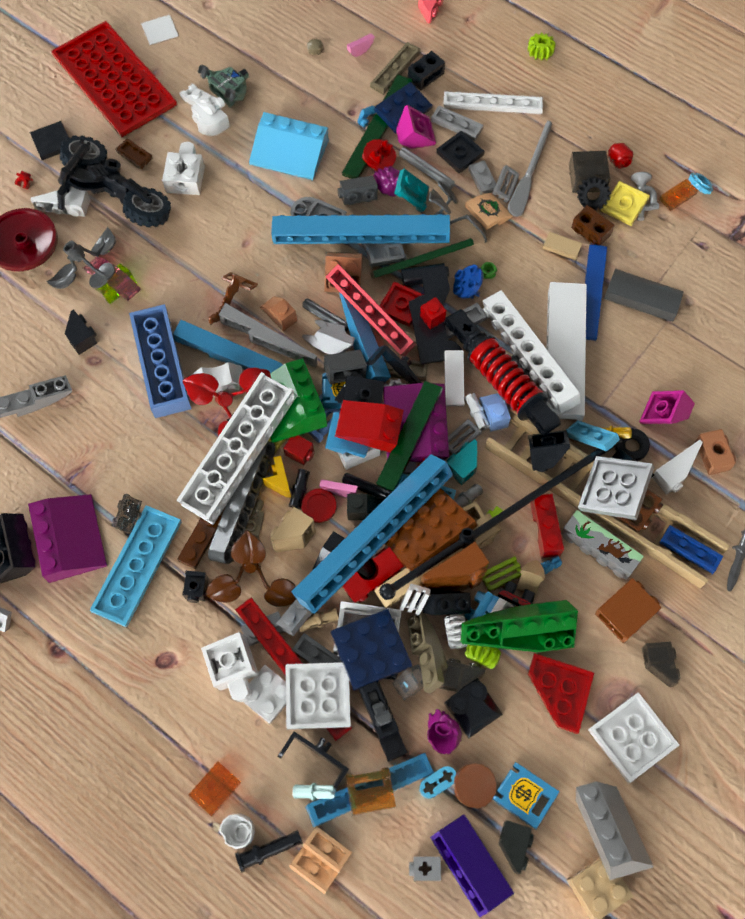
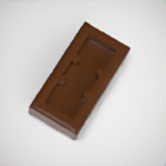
(134, 153)

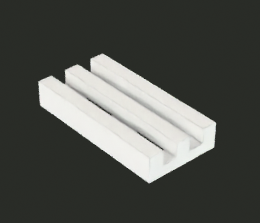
(412, 606)

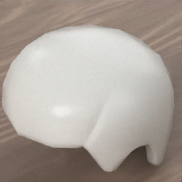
(237, 831)

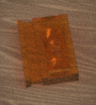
(214, 788)

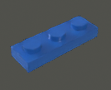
(691, 549)

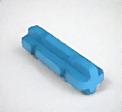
(554, 562)

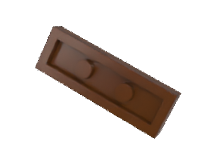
(198, 543)

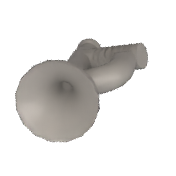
(641, 179)

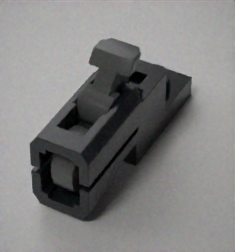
(383, 720)

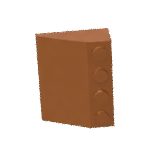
(458, 571)

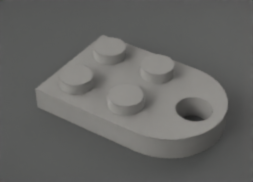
(315, 207)

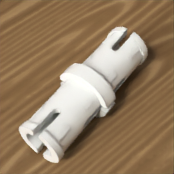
(477, 411)

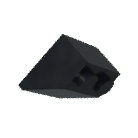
(548, 449)

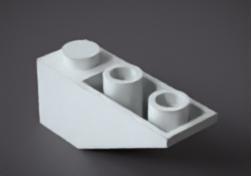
(75, 202)

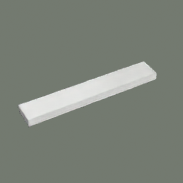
(493, 102)

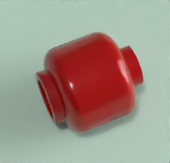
(620, 155)

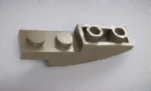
(429, 649)

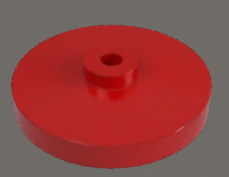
(319, 505)

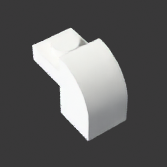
(210, 124)

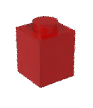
(433, 313)
(299, 450)

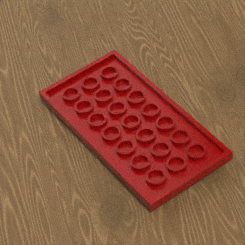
(114, 78)

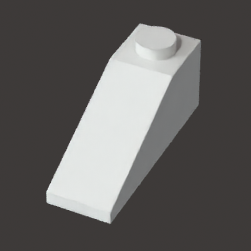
(674, 472)

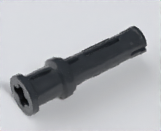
(260, 853)

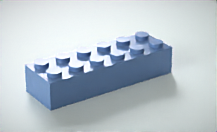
(159, 361)

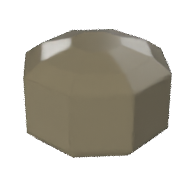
(315, 46)

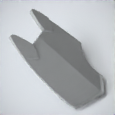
(330, 338)

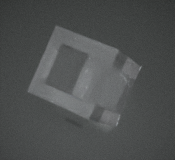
(409, 682)

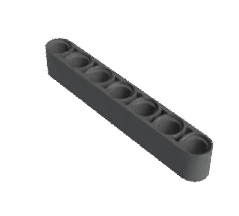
(240, 507)

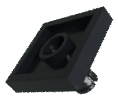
(363, 390)

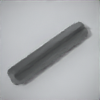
(323, 313)

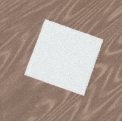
(159, 29)

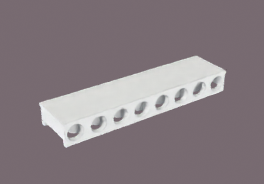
(568, 338)
(236, 448)

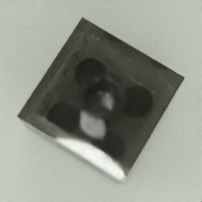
(586, 165)

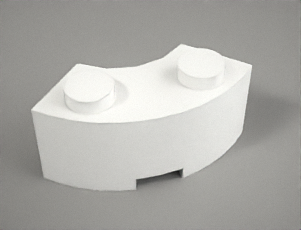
(226, 375)

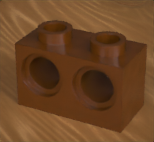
(593, 224)
(646, 512)

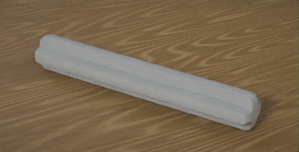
(426, 167)

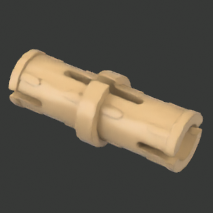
(319, 619)

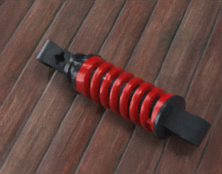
(503, 373)

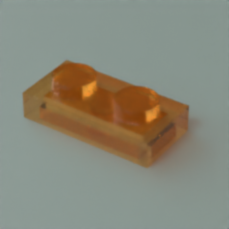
(678, 195)

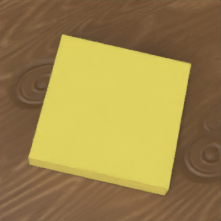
(625, 203)

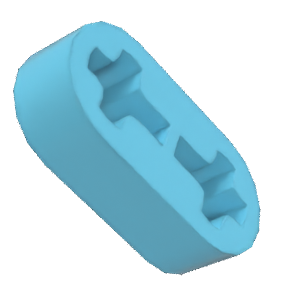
(435, 778)

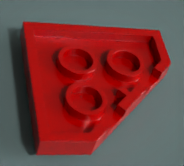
(562, 690)

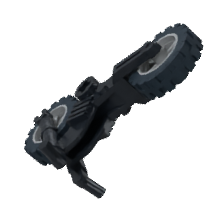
(92, 171)

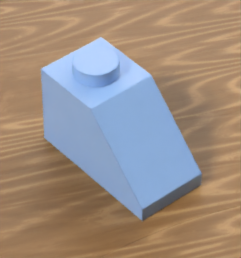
(495, 411)

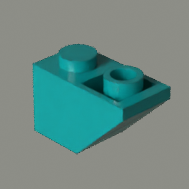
(464, 463)

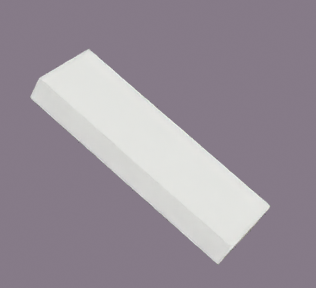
(454, 377)

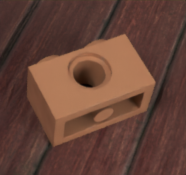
(715, 462)

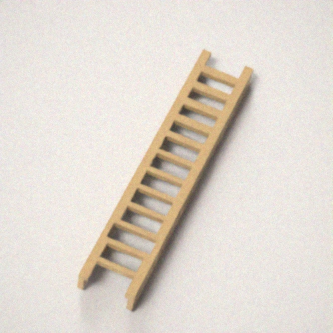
(666, 513)

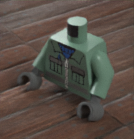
(226, 83)

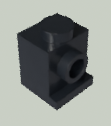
(199, 592)

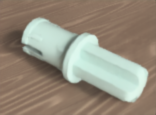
(314, 791)

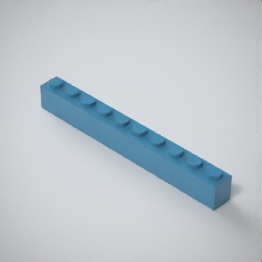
(360, 229)
(372, 533)

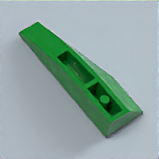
(525, 627)

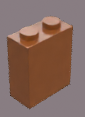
(628, 610)

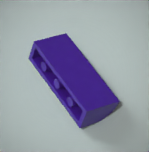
(472, 865)

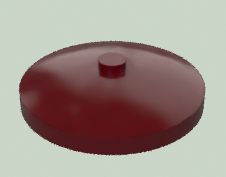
(26, 239)

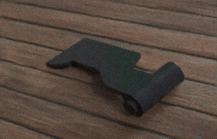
(429, 342)

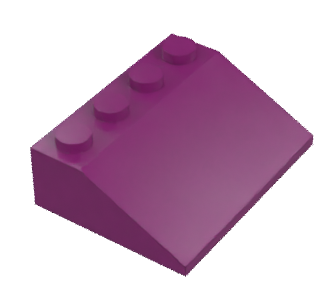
(435, 435)
(67, 536)

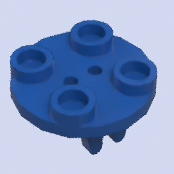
(468, 282)

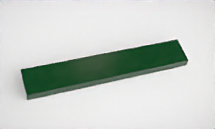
(421, 258)
(409, 436)

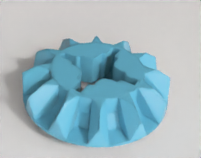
(701, 183)

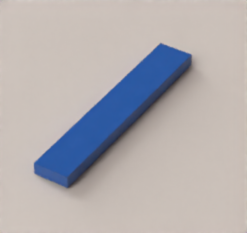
(594, 286)

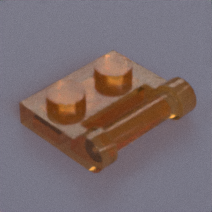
(373, 798)

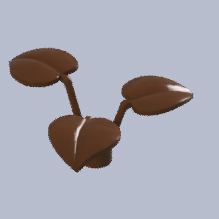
(249, 552)

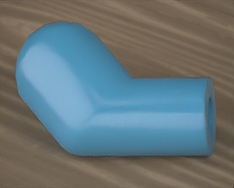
(362, 119)

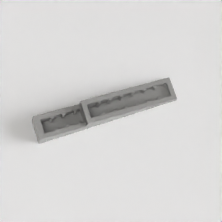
(264, 336)

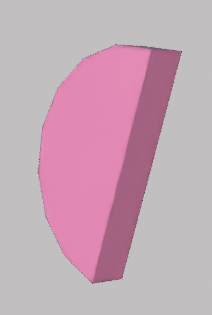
(361, 45)
(337, 488)

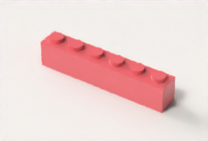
(371, 310)

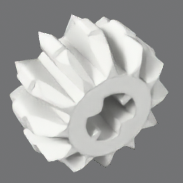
(453, 629)

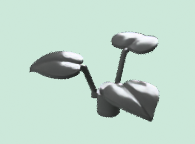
(437, 199)
(75, 252)

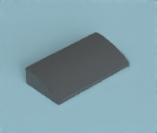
(644, 295)

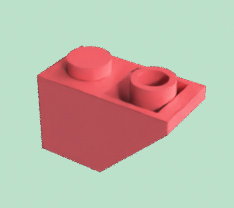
(429, 8)

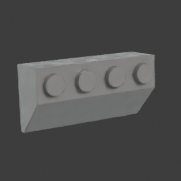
(612, 830)

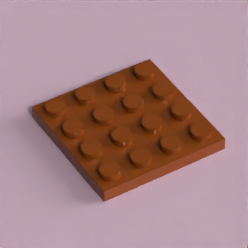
(430, 530)

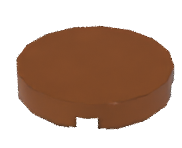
(474, 785)

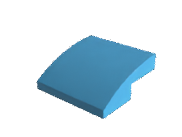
(341, 445)

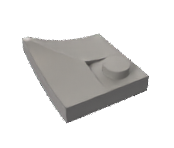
(384, 253)

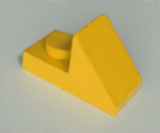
(279, 481)

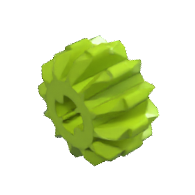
(541, 46)
(483, 655)

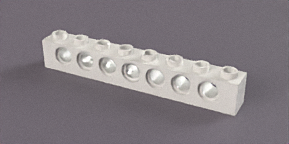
(513, 327)

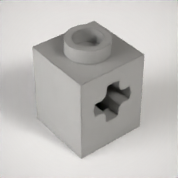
(433, 862)

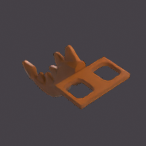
(236, 282)

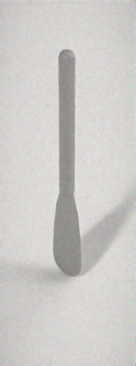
(520, 196)

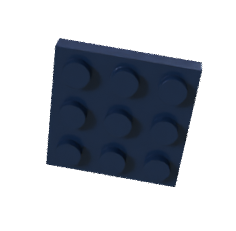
(371, 649)

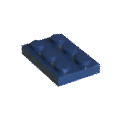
(393, 106)

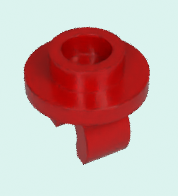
(23, 177)

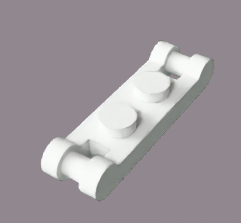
(202, 99)

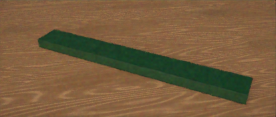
(374, 131)

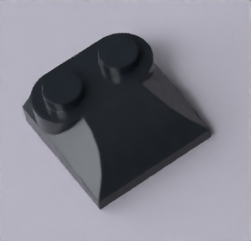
(473, 708)

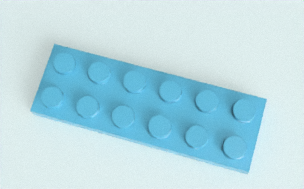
(135, 566)

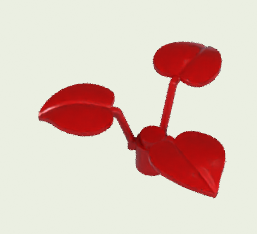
(203, 386)

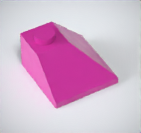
(415, 129)
(667, 407)

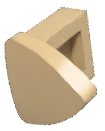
(531, 576)

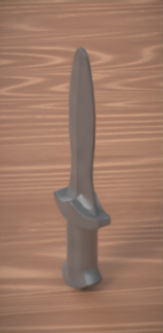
(736, 566)

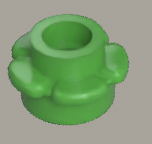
(488, 266)

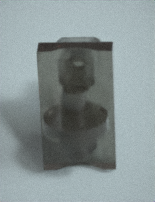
(127, 514)

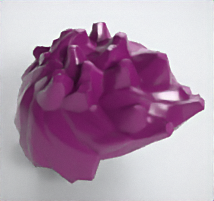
(387, 180)
(443, 732)

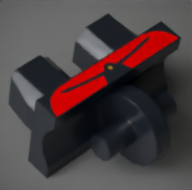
(508, 591)

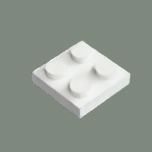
(267, 695)

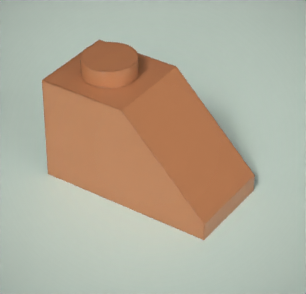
(280, 312)

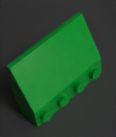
(307, 410)

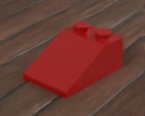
(370, 424)

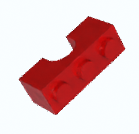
(550, 537)
(386, 566)

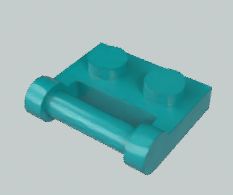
(412, 190)

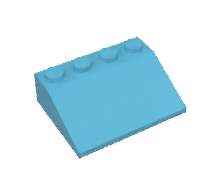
(289, 145)

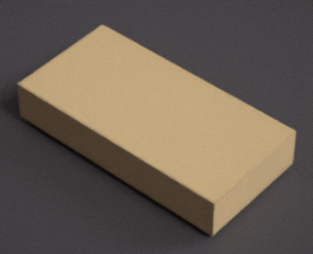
(562, 246)

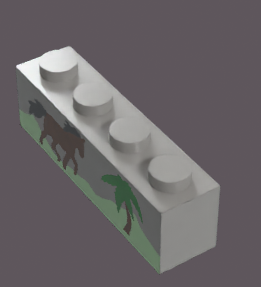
(601, 545)

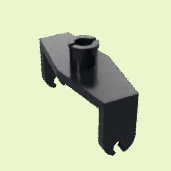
(401, 365)
(320, 750)

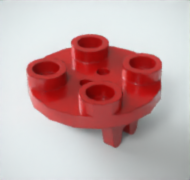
(383, 149)

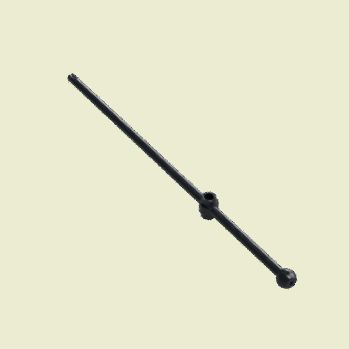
(469, 536)

